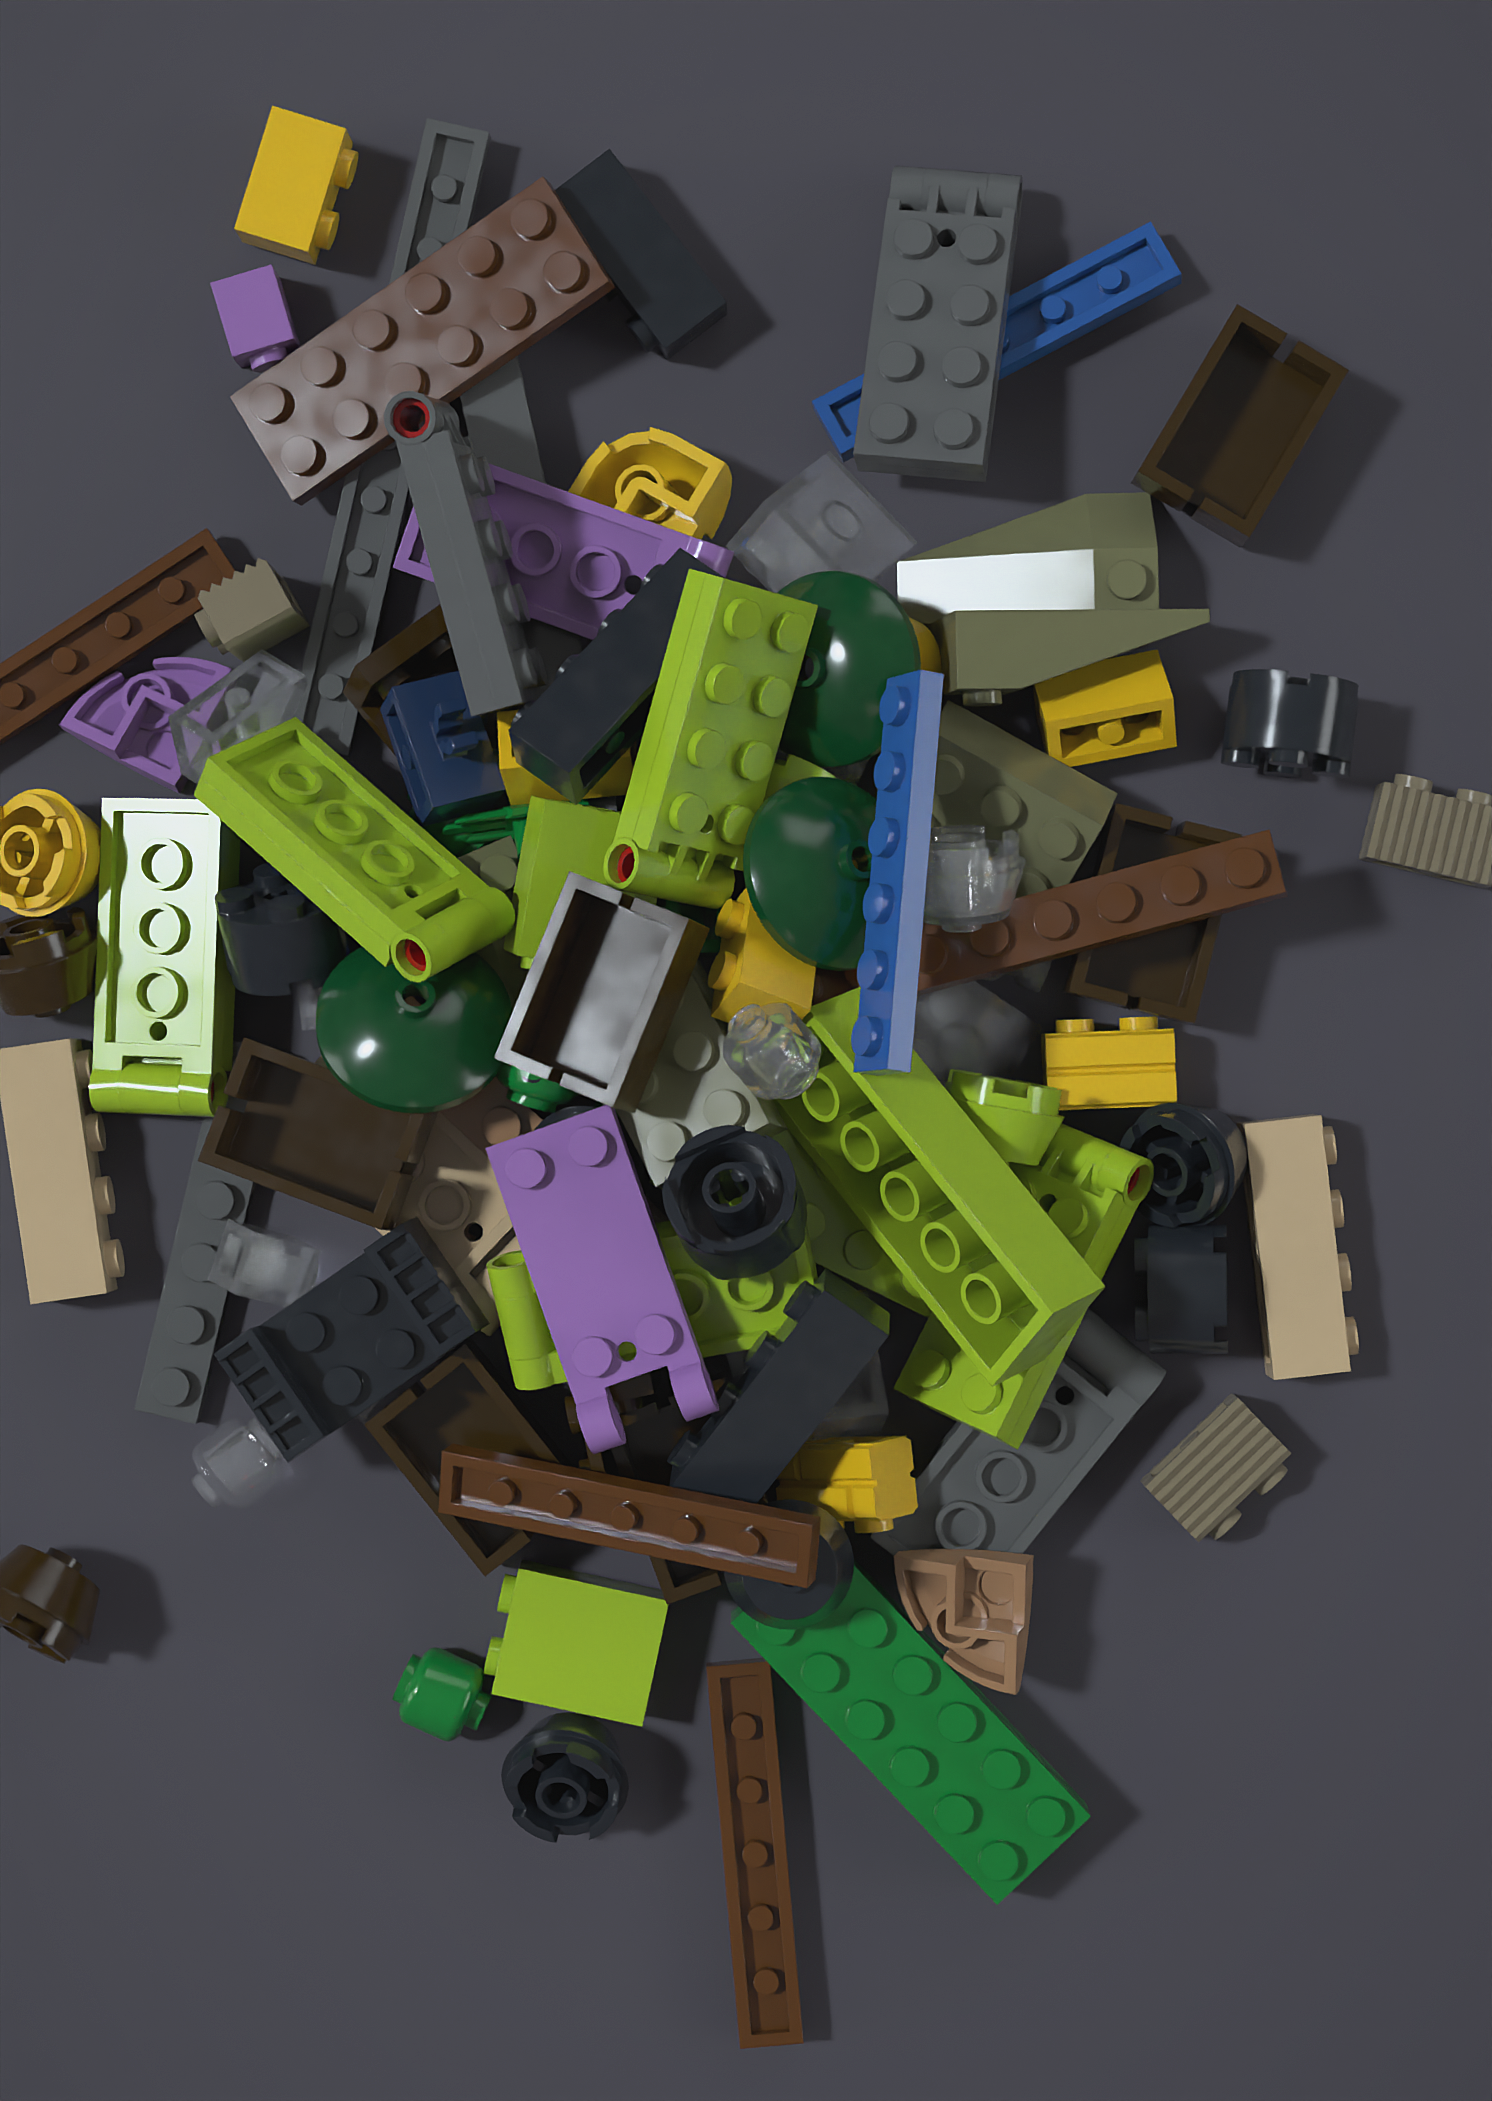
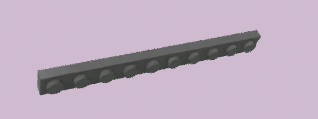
(377, 490)

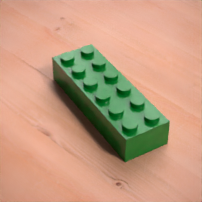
(926, 1734)

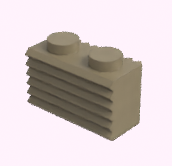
(250, 612)
(1430, 831)
(1217, 1469)

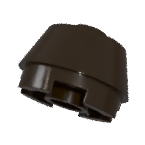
(46, 963)
(47, 1601)

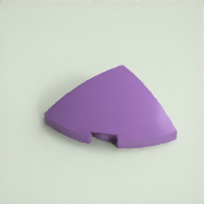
(131, 715)

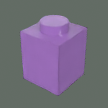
(256, 318)

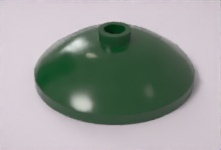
(855, 647)
(804, 871)
(406, 1053)

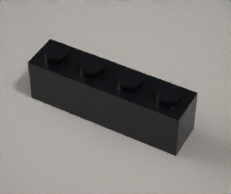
(605, 691)
(783, 1393)

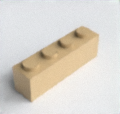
(57, 1171)
(1295, 1247)

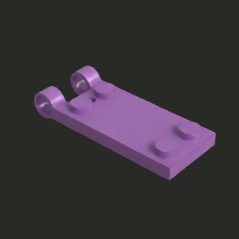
(570, 551)
(598, 1267)

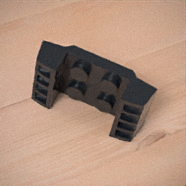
(352, 1339)

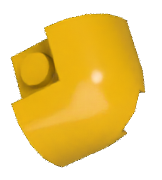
(659, 481)

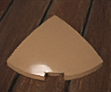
(974, 1606)

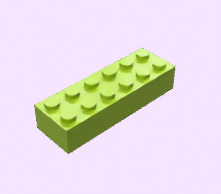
(939, 1202)

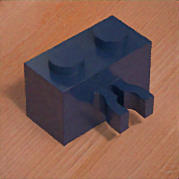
(442, 749)

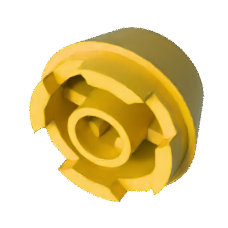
(46, 853)

